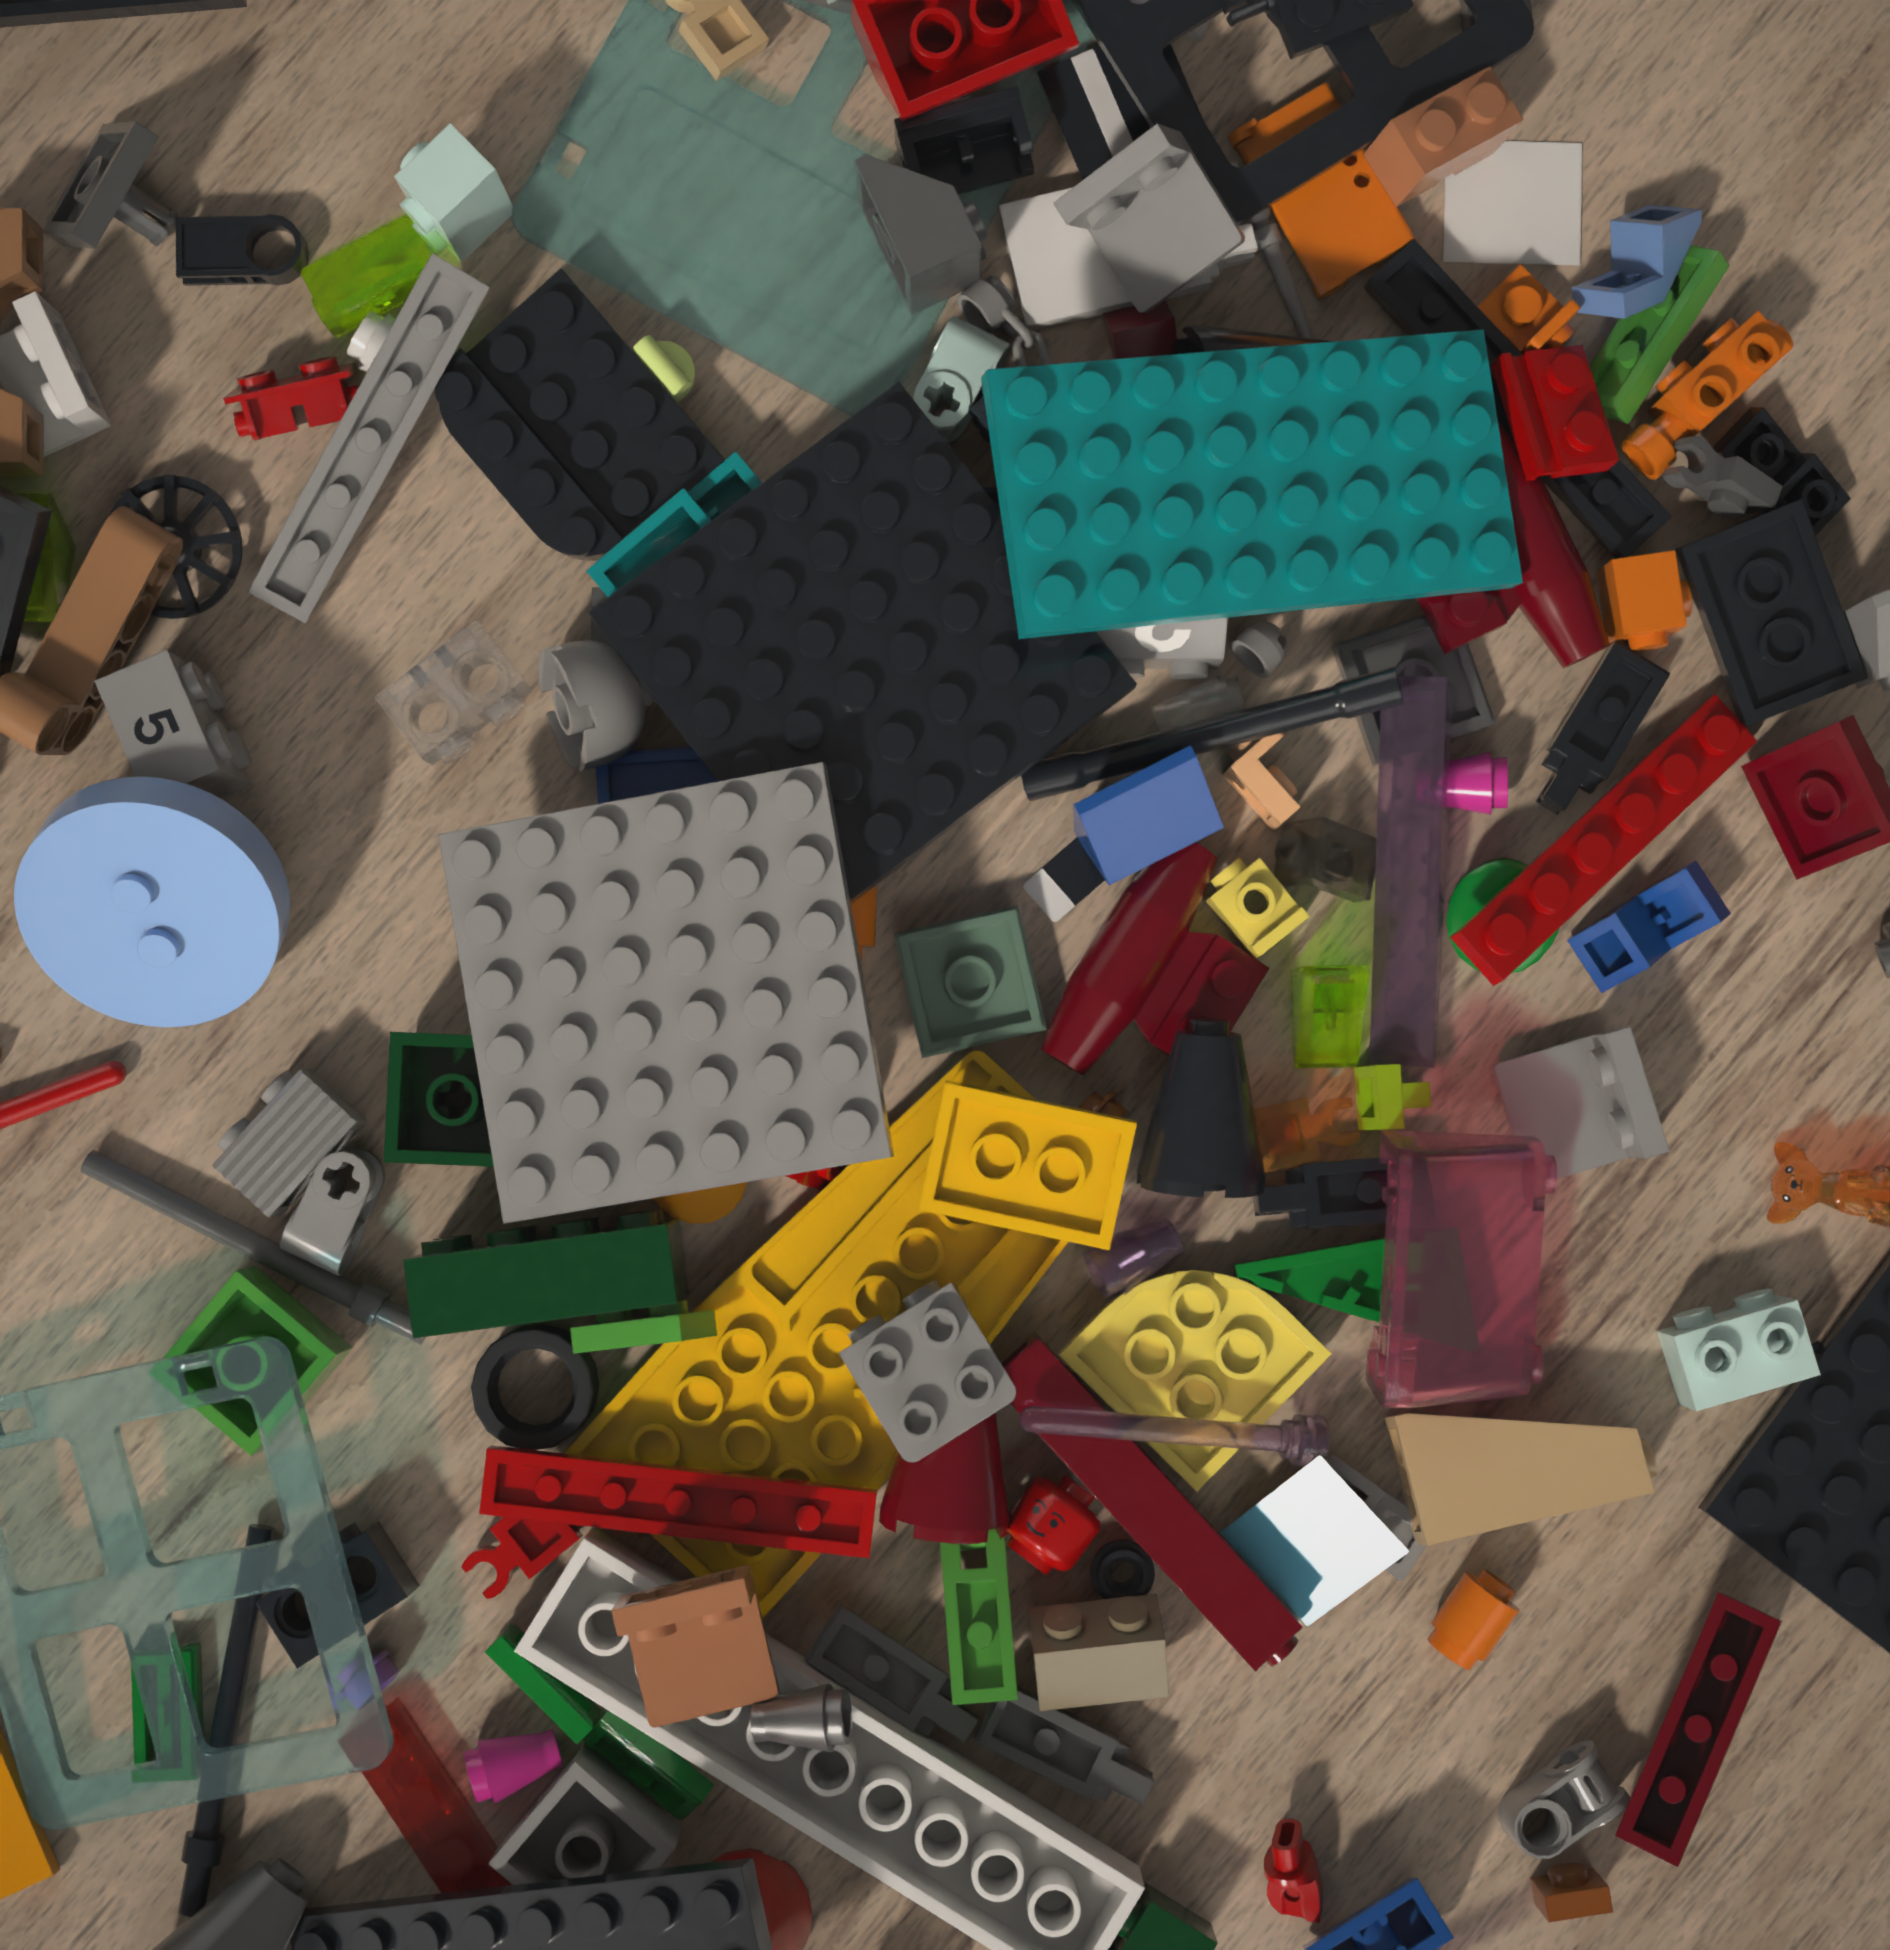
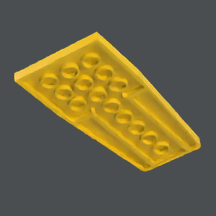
(772, 1382)

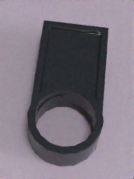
(223, 247)

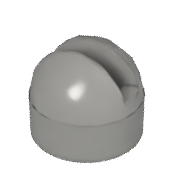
(1260, 648)

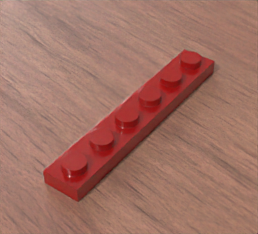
(1603, 840)
(678, 1501)

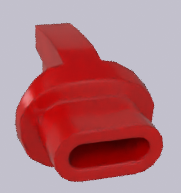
(1293, 1873)

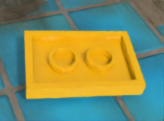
(1027, 1165)

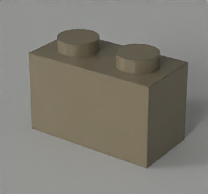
(1098, 1652)

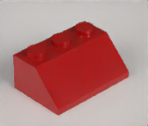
(948, 48)

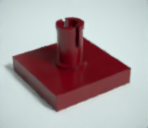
(1823, 797)

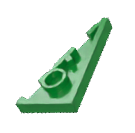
(1333, 1276)

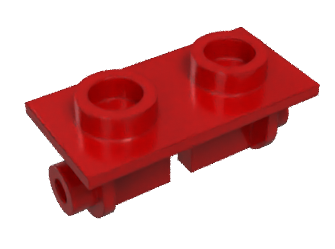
(270, 401)

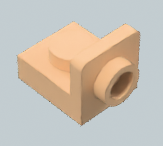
(1265, 790)

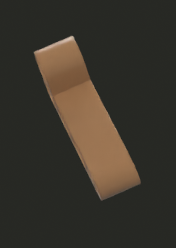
(90, 635)

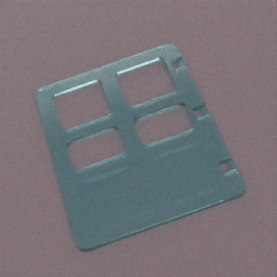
(741, 206)

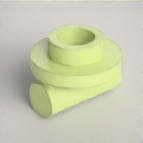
(668, 364)

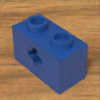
(1394, 1921)

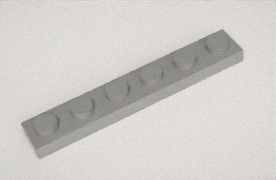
(368, 438)

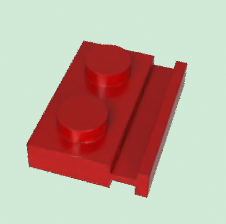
(1554, 412)

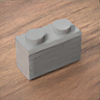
(286, 1141)

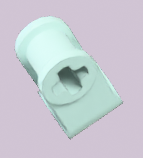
(956, 374)

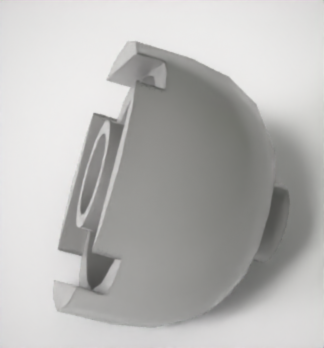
(594, 701)

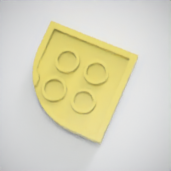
(1195, 1351)

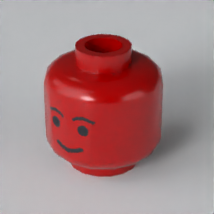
(1052, 1524)

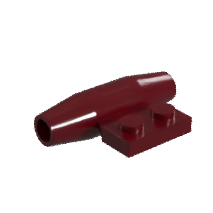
(1555, 585)
(1152, 967)

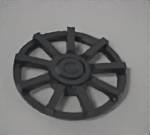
(192, 543)

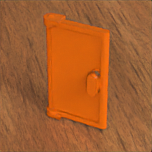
(1338, 219)

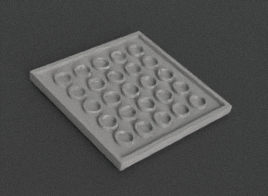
(665, 994)

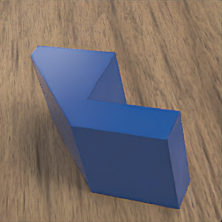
(1648, 926)

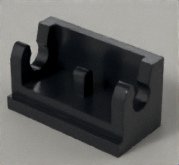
(969, 141)

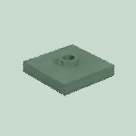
(970, 981)

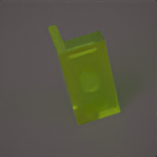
(366, 276)

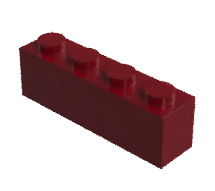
(1698, 1729)

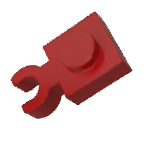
(524, 1544)

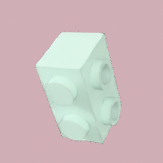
(452, 194)
(1737, 1350)

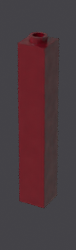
(1158, 1516)

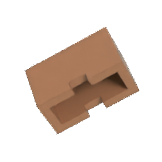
(1442, 136)

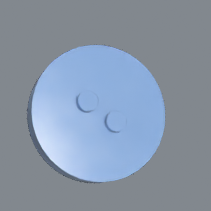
(152, 902)

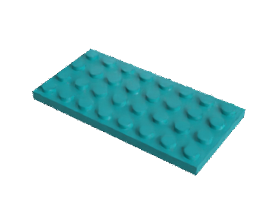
(1249, 481)

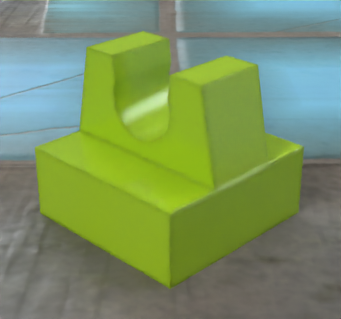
(1384, 1096)

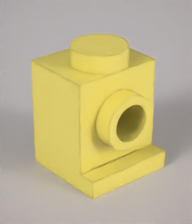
(1254, 931)

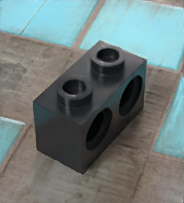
(392, 1585)

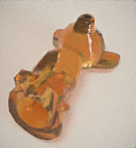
(1800, 1185)

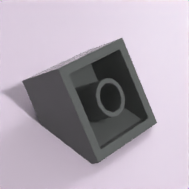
(921, 231)

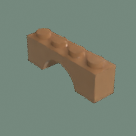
(19, 275)

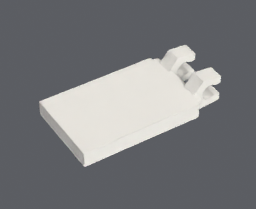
(1063, 271)

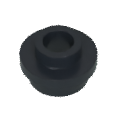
(1118, 1550)

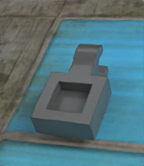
(1727, 484)

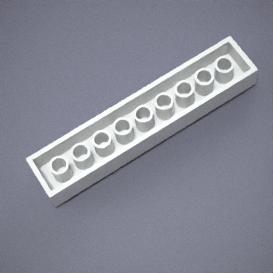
(882, 1801)

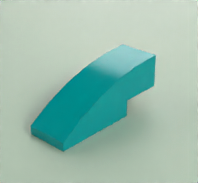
(674, 524)

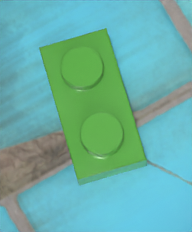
(622, 1330)

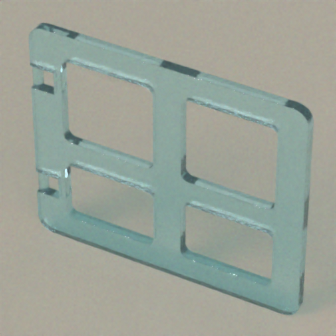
(143, 1592)

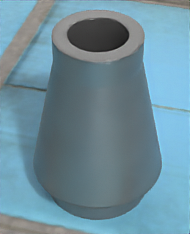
(806, 1718)

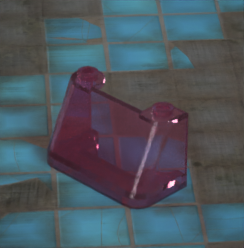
(1459, 1268)

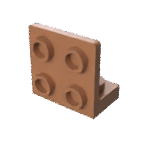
(698, 1646)

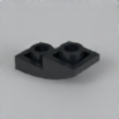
(1802, 475)

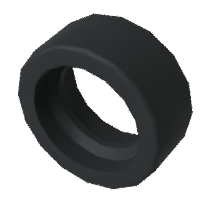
(493, 1413)

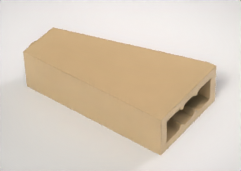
(1502, 1473)

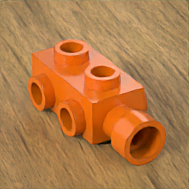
(1701, 393)

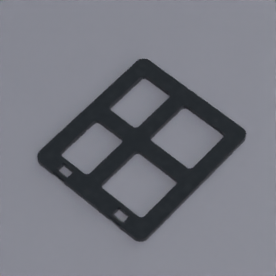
(1138, 33)

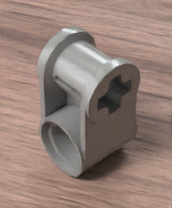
(330, 1220)
(1567, 1799)

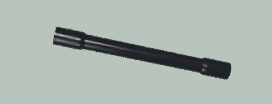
(1343, 700)

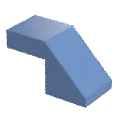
(1644, 261)

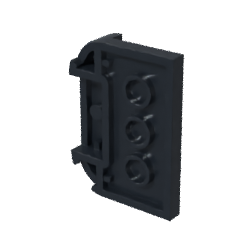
(571, 423)

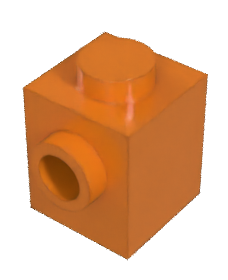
(1644, 600)

